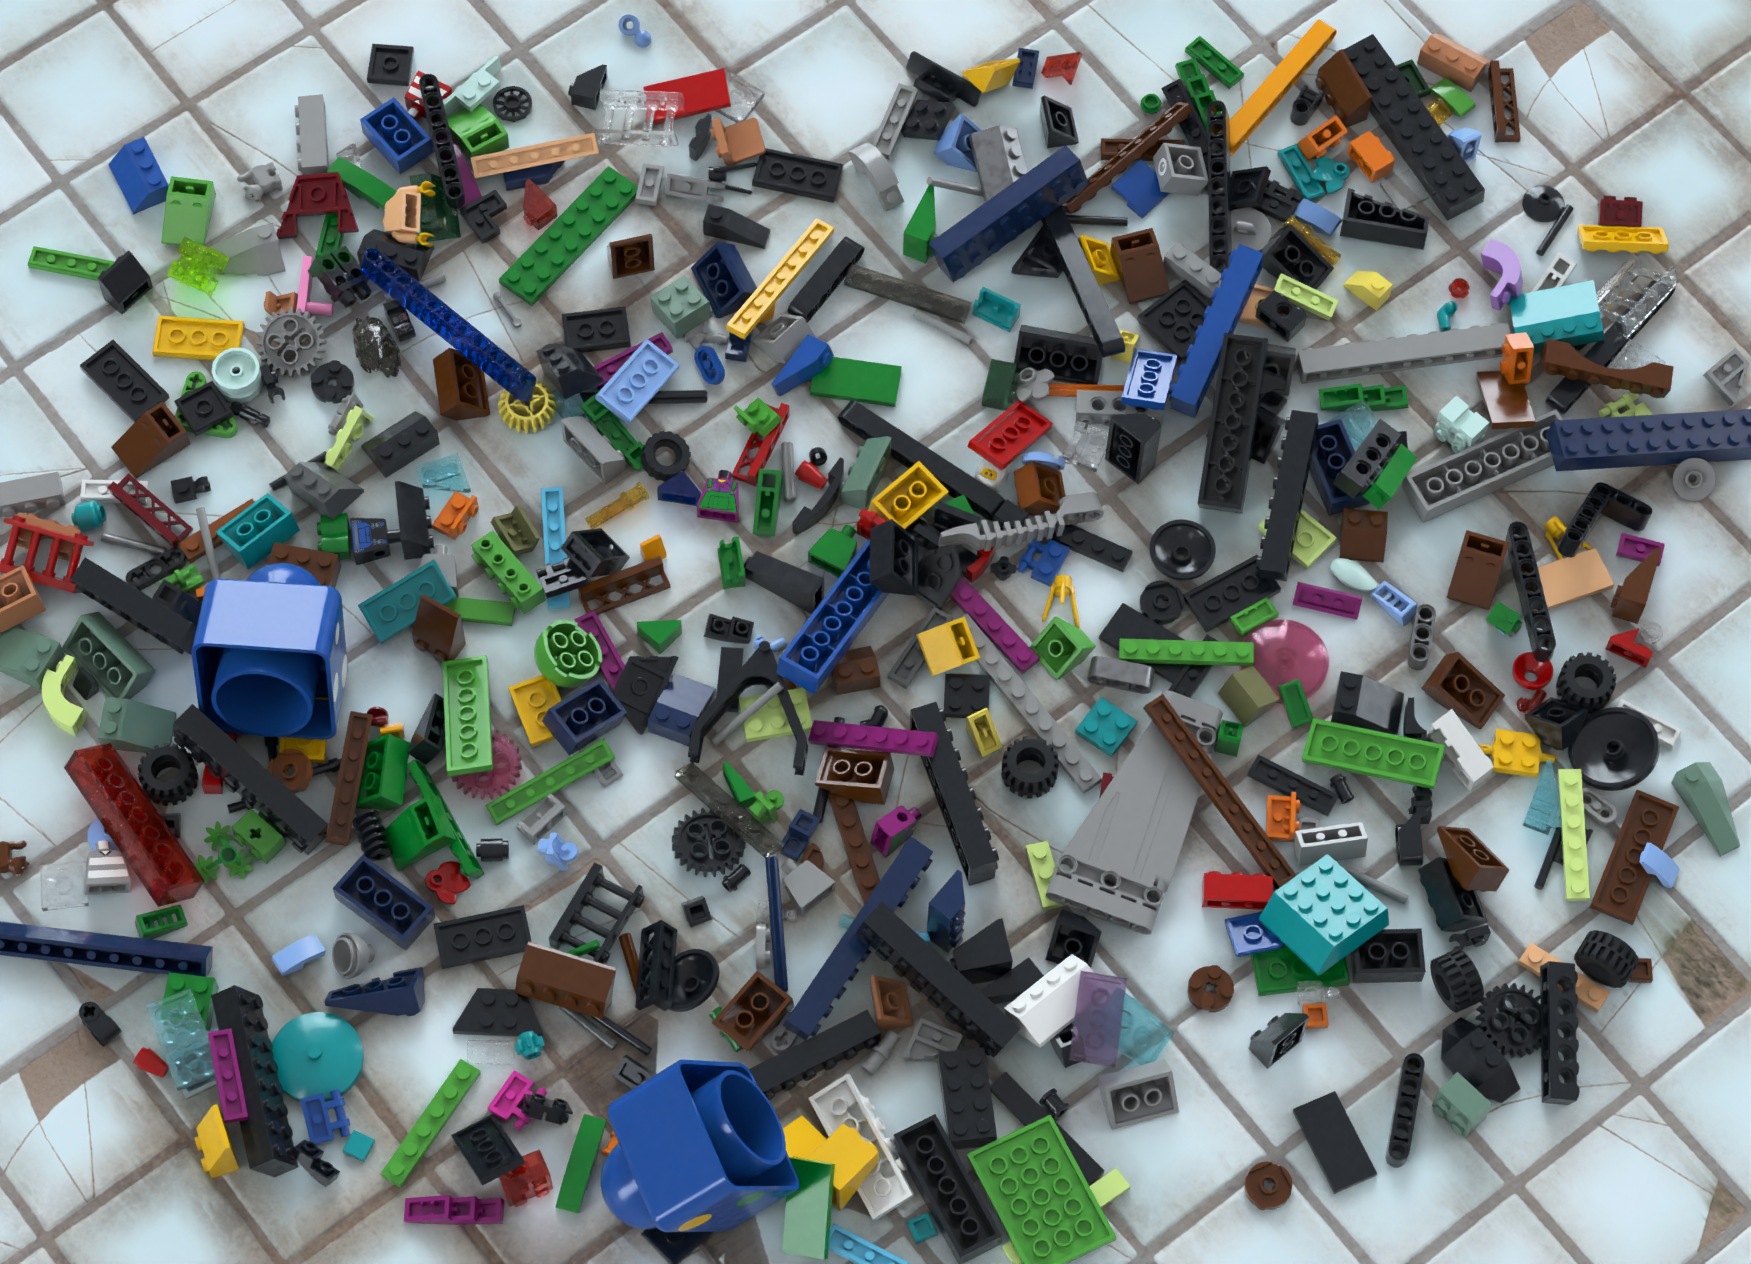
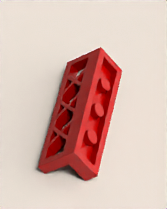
(765, 449)

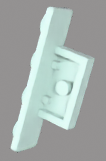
(476, 88)

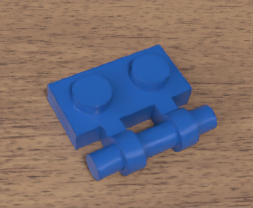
(1049, 562)
(318, 1120)

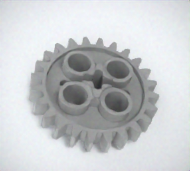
(304, 355)

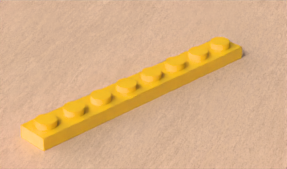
(780, 279)

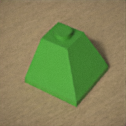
(1061, 647)

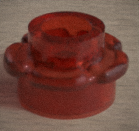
(1461, 284)

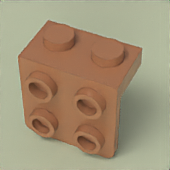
(738, 140)

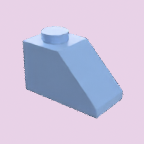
(1466, 142)

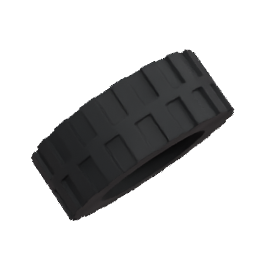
(669, 440)

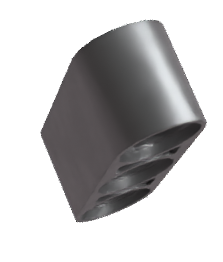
(1421, 646)
(1121, 674)

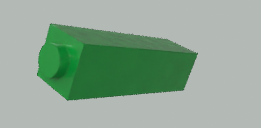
(1389, 477)

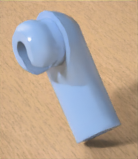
(776, 646)

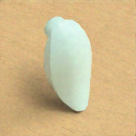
(1353, 575)

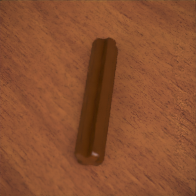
(630, 957)

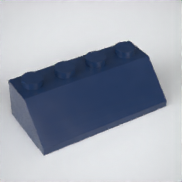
(947, 914)

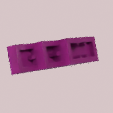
(453, 1210)

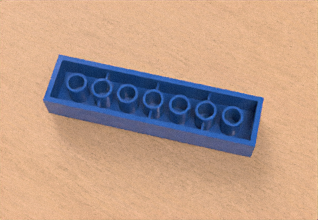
(1220, 318)
(832, 626)

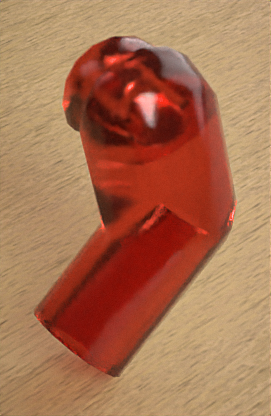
(1528, 704)

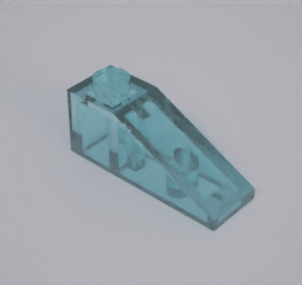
(1544, 805)

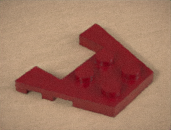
(317, 196)

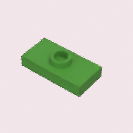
(1253, 616)

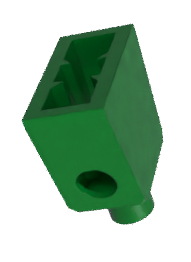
(834, 550)

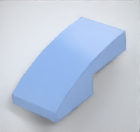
(1659, 864)
(295, 955)

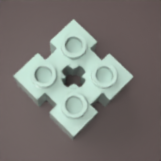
(1460, 425)

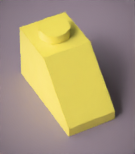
(1369, 287)

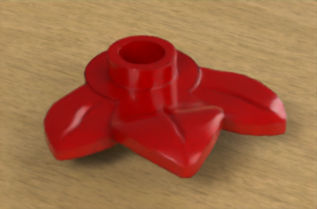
(451, 882)

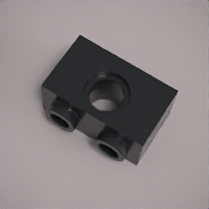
(1284, 326)

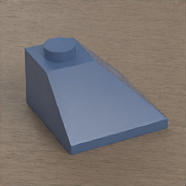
(955, 146)

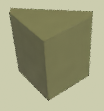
(1248, 695)

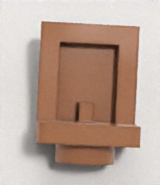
(275, 303)

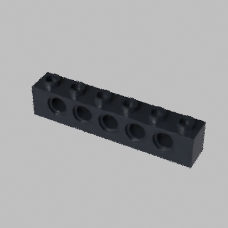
(1551, 1042)

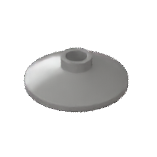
(1701, 486)

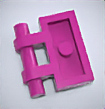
(510, 1097)

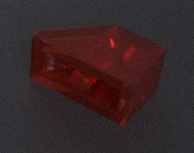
(537, 206)

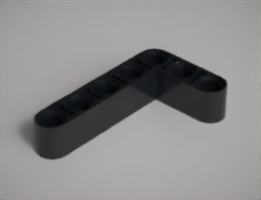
(1608, 502)

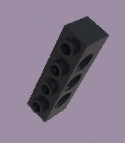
(1367, 458)

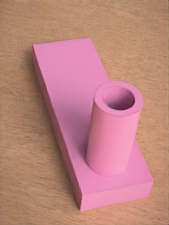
(304, 294)

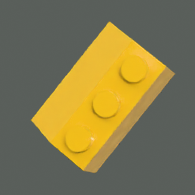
(909, 496)

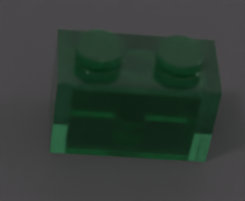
(999, 385)

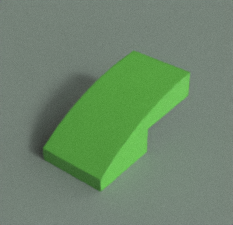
(1453, 97)

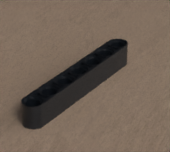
(442, 149)
(1534, 599)

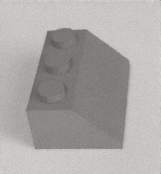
(592, 448)
(1138, 1094)

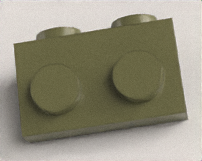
(516, 531)

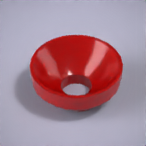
(1527, 663)

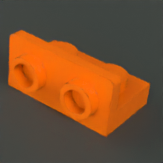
(455, 515)

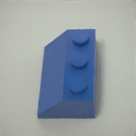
(139, 176)

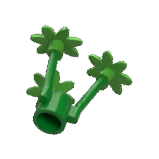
(227, 855)

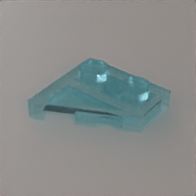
(1357, 421)
(444, 474)

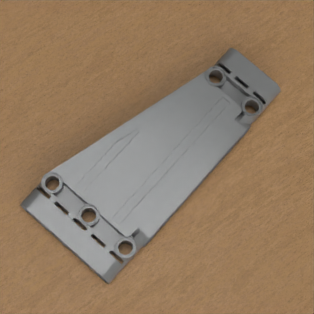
(1136, 828)

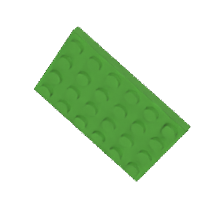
(1041, 1195)

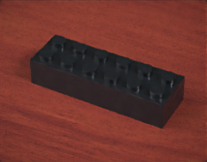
(134, 606)
(947, 1189)

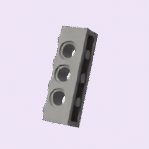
(1108, 401)

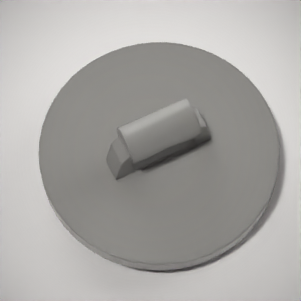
(1249, 229)

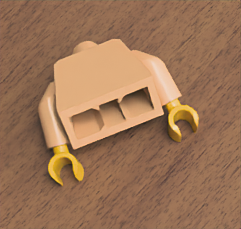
(403, 214)

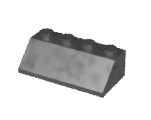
(997, 158)

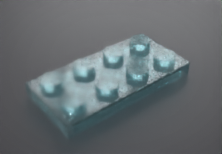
(182, 1038)

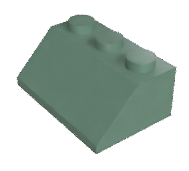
(866, 472)

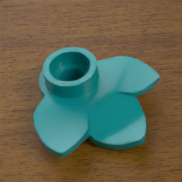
(1328, 172)

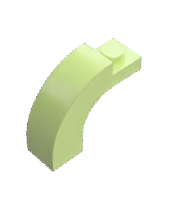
(63, 713)

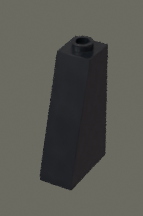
(786, 581)

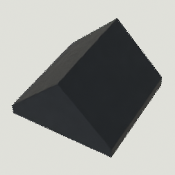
(1057, 123)

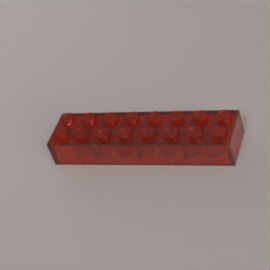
(134, 824)

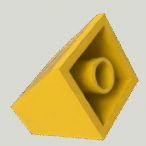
(852, 1160)

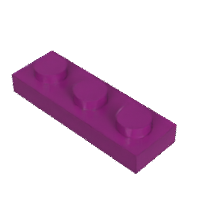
(1327, 600)

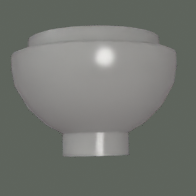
(351, 955)

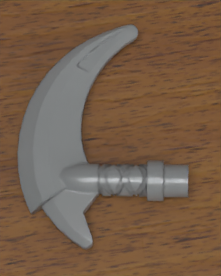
(697, 336)

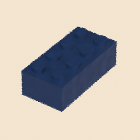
(1329, 457)
(384, 902)

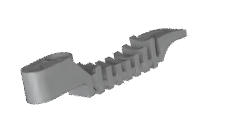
(1073, 510)

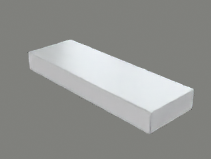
(97, 491)
(1665, 731)

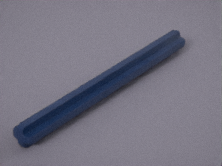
(776, 923)

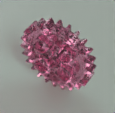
(498, 777)

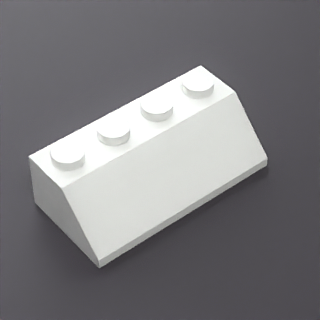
(1048, 1003)

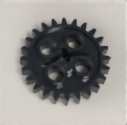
(687, 844)
(1503, 1036)

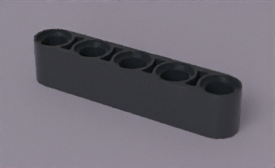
(826, 279)
(1408, 1100)

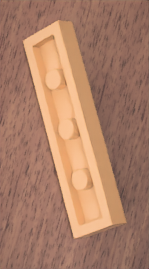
(1588, 992)

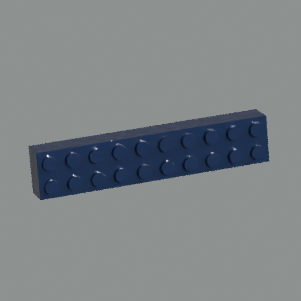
(1650, 439)

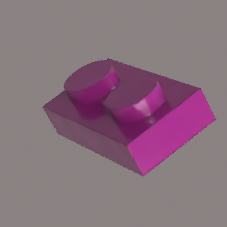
(1637, 548)

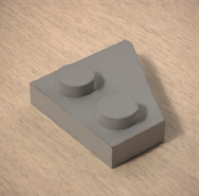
(1728, 375)
(929, 1040)

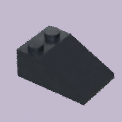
(1295, 257)
(1367, 704)
(1278, 1038)

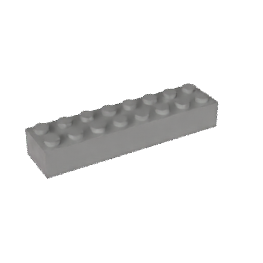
(1480, 469)

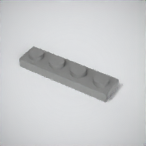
(895, 119)

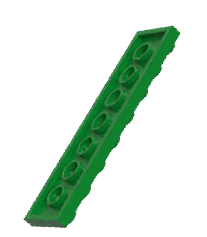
(569, 236)

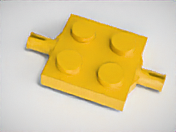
(1516, 753)

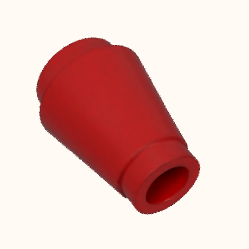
(811, 475)
(150, 1062)

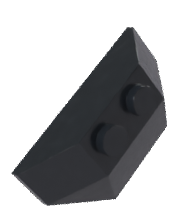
(1477, 1059)

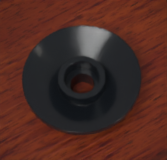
(1543, 210)

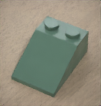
(28, 655)
(134, 725)

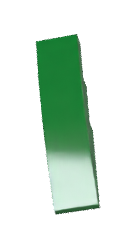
(1196, 87)
(362, 183)
(1376, 396)
(581, 1163)

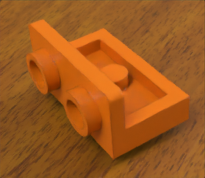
(1281, 817)

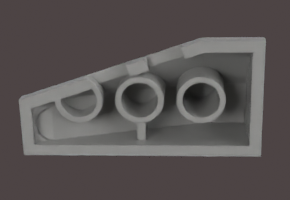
(252, 252)

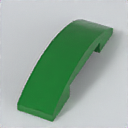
(618, 435)

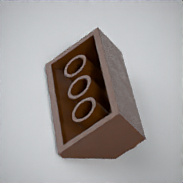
(565, 980)

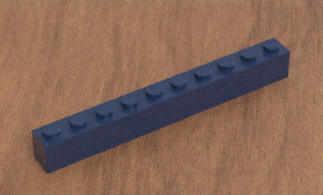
(104, 950)
(850, 950)

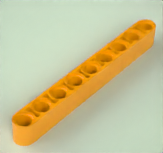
(1279, 83)

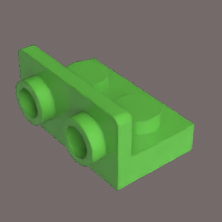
(759, 417)

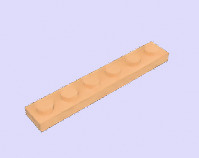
(534, 155)

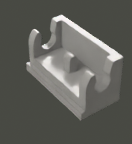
(542, 819)

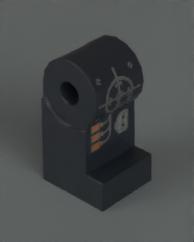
(399, 320)

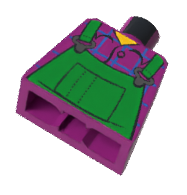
(719, 499)
(894, 829)

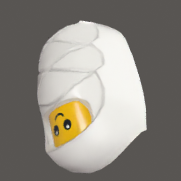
(991, 475)

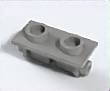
(347, 404)

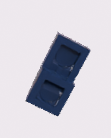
(738, 348)
(799, 834)

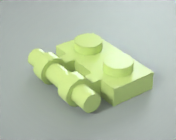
(1626, 401)

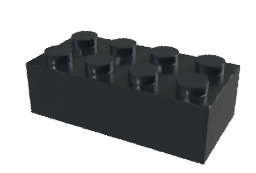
(967, 1098)

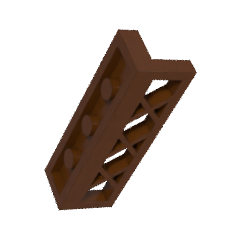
(1498, 105)
(624, 579)

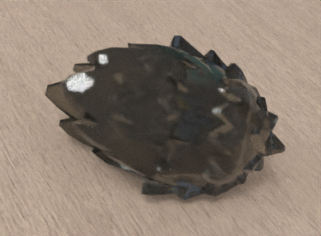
(376, 347)

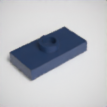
(1026, 70)

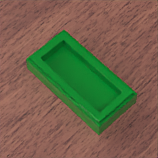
(1295, 703)

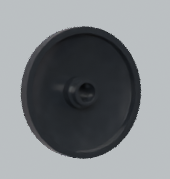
(1615, 749)

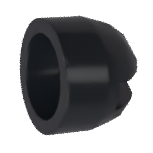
(820, 461)

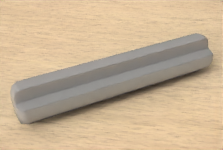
(789, 474)

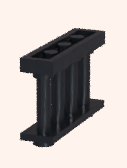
(584, 897)

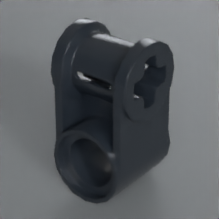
(1305, 106)
(101, 1025)

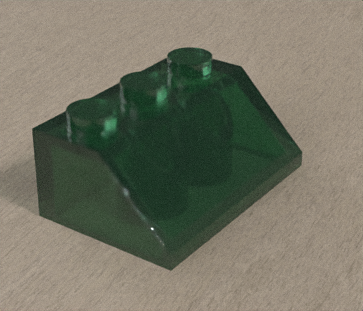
(435, 213)

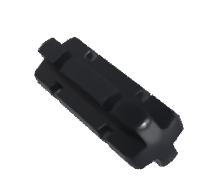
(250, 414)

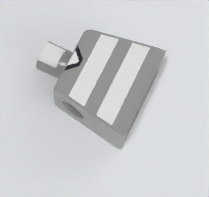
(106, 871)

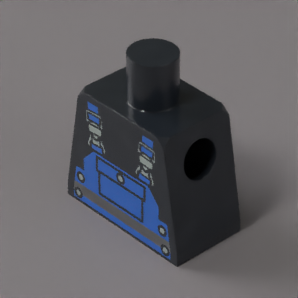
(371, 539)

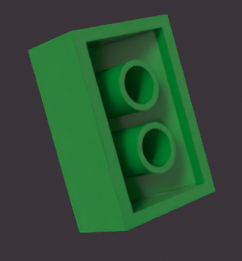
(383, 773)

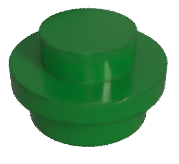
(1150, 103)

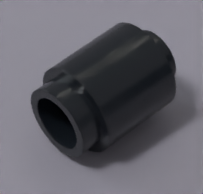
(492, 849)

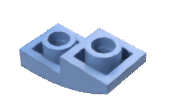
(1318, 217)

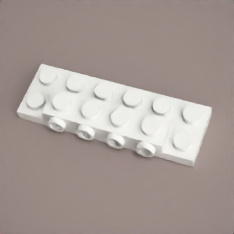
(887, 1182)

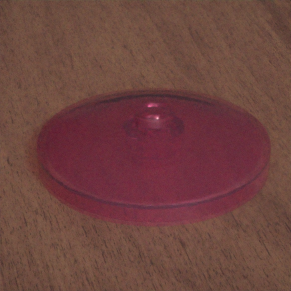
(1289, 652)

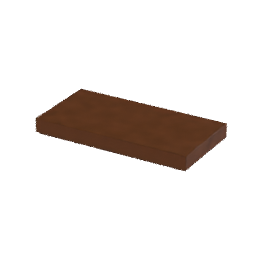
(1505, 403)

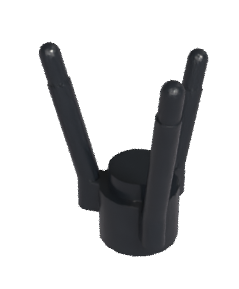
(719, 174)

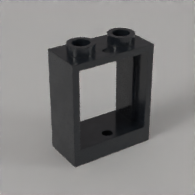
(593, 554)

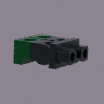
(341, 276)

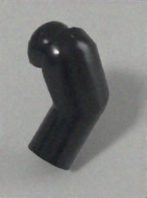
(878, 718)

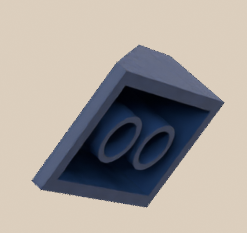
(679, 708)

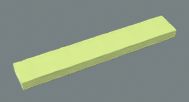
(1104, 1190)

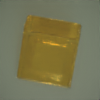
(1439, 110)

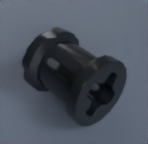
(1054, 1103)

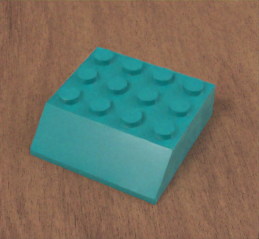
(1324, 914)

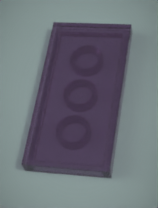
(1097, 1019)

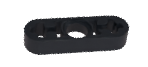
(158, 560)

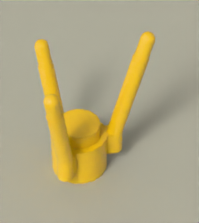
(1556, 528)
(1062, 588)

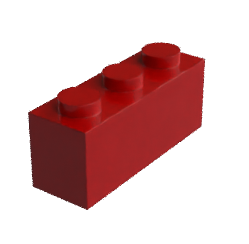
(1236, 890)

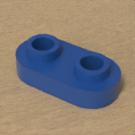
(709, 365)

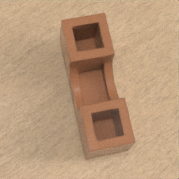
(26, 535)

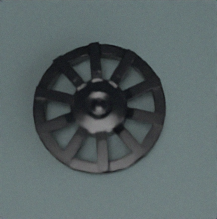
(512, 103)

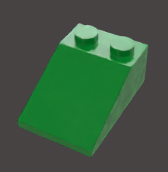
(921, 229)

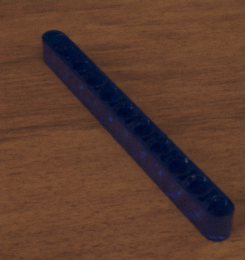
(448, 324)

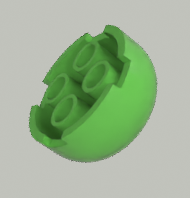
(567, 654)

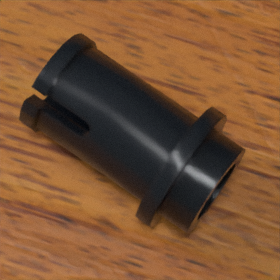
(1339, 783)
(735, 878)

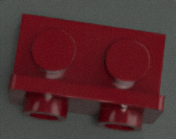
(1620, 212)

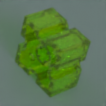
(198, 266)

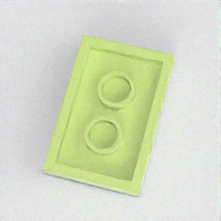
(1311, 540)
(771, 719)

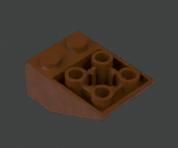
(1140, 265)
(151, 440)
(1477, 570)

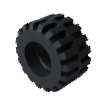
(1588, 667)
(164, 758)
(1030, 783)
(1606, 959)
(1457, 980)

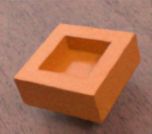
(1317, 1015)

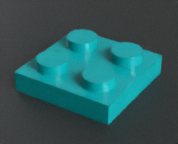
(1106, 727)

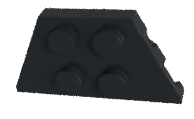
(1039, 258)
(641, 686)
(497, 1014)

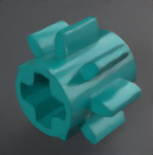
(529, 1045)

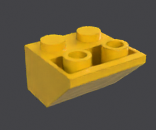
(948, 646)

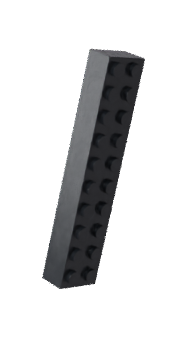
(1415, 131)

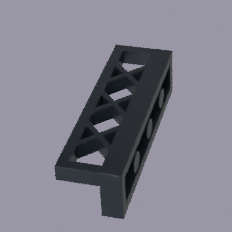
(661, 966)

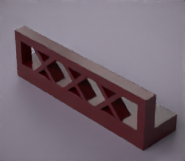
(144, 513)

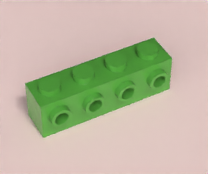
(508, 572)

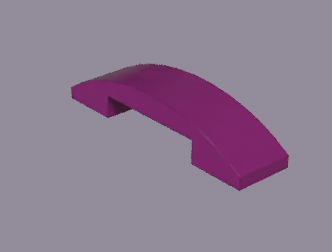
(470, 186)

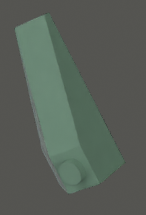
(1707, 801)

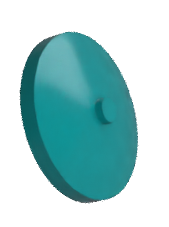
(317, 1056)

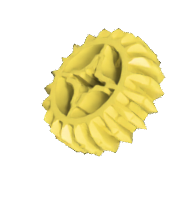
(519, 415)

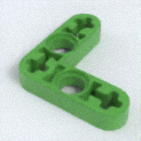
(219, 432)

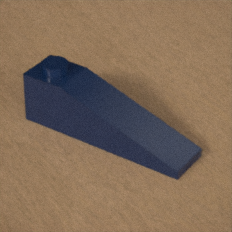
(392, 996)

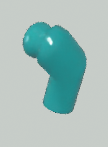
(1445, 314)

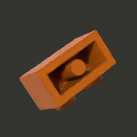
(1322, 137)
(1371, 156)
(1517, 358)

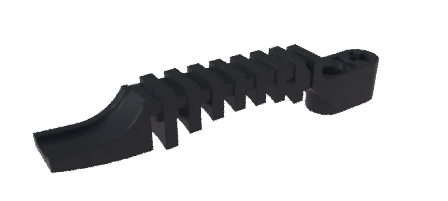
(1409, 834)

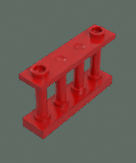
(47, 576)

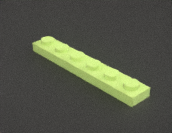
(1573, 835)

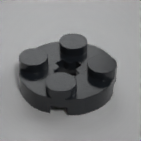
(332, 371)
(1169, 593)

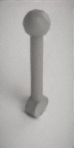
(516, 322)

